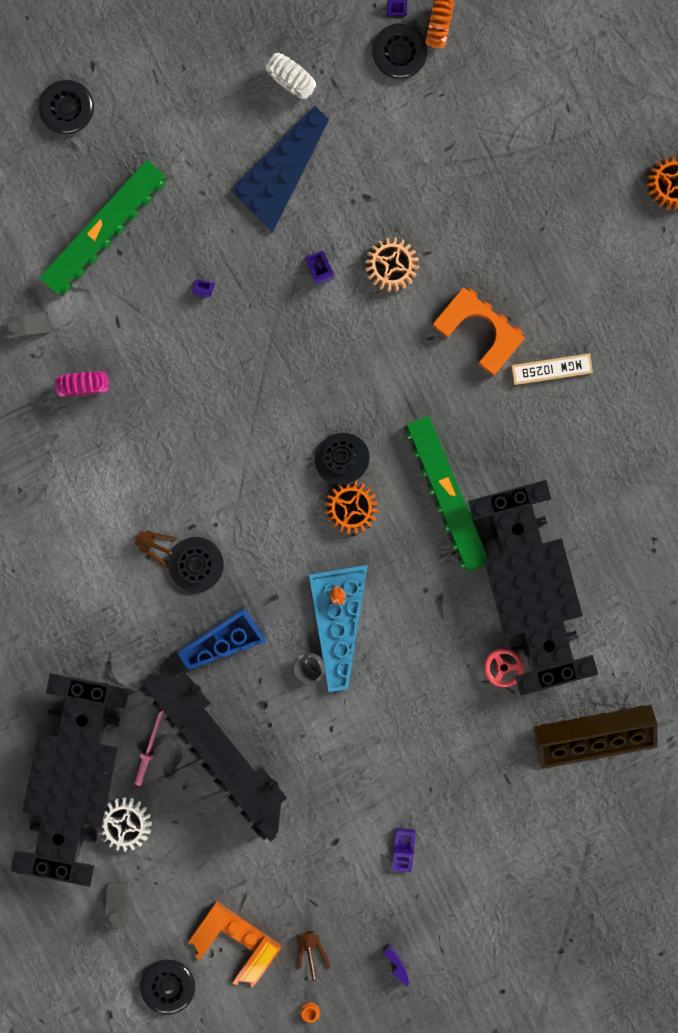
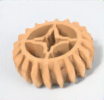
(383, 261)

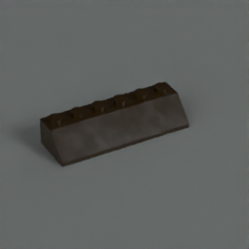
(596, 736)

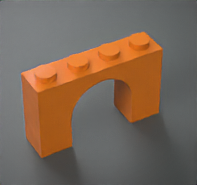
(466, 306)

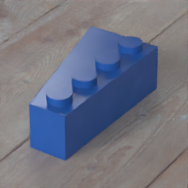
(226, 637)

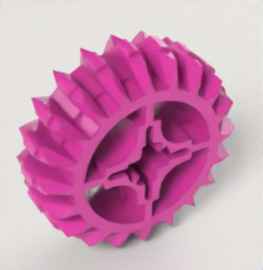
(81, 384)

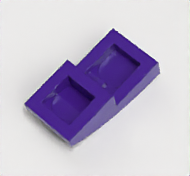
(403, 850)
(398, 969)

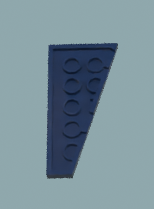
(274, 178)

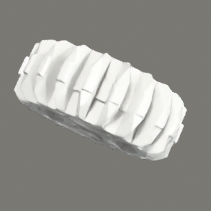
(290, 75)
(130, 807)

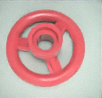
(499, 661)

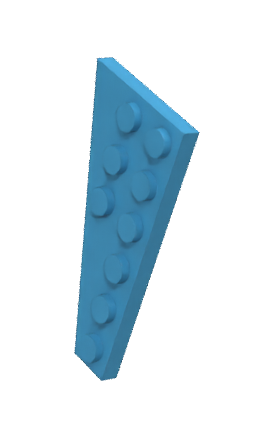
(338, 622)

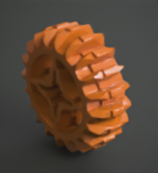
(439, 23)
(666, 179)
(367, 515)

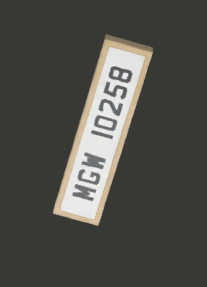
(551, 369)

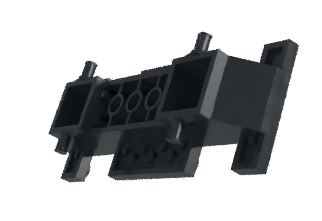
(532, 587)
(70, 779)
(248, 787)

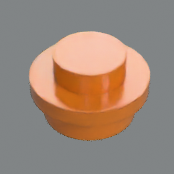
(337, 595)
(309, 1012)

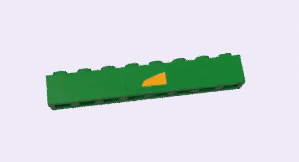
(103, 228)
(447, 493)

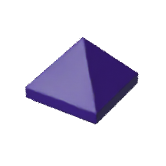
(396, 7)
(203, 288)

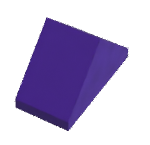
(319, 268)

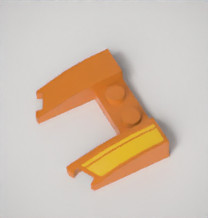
(223, 919)

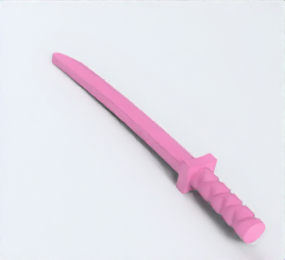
(147, 756)

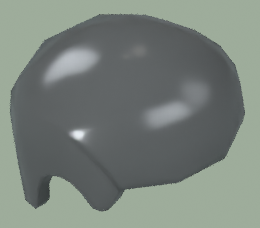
(309, 668)

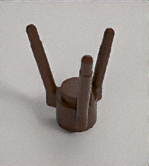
(146, 542)
(307, 942)

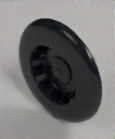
(399, 51)
(66, 107)
(341, 457)
(195, 564)
(167, 986)

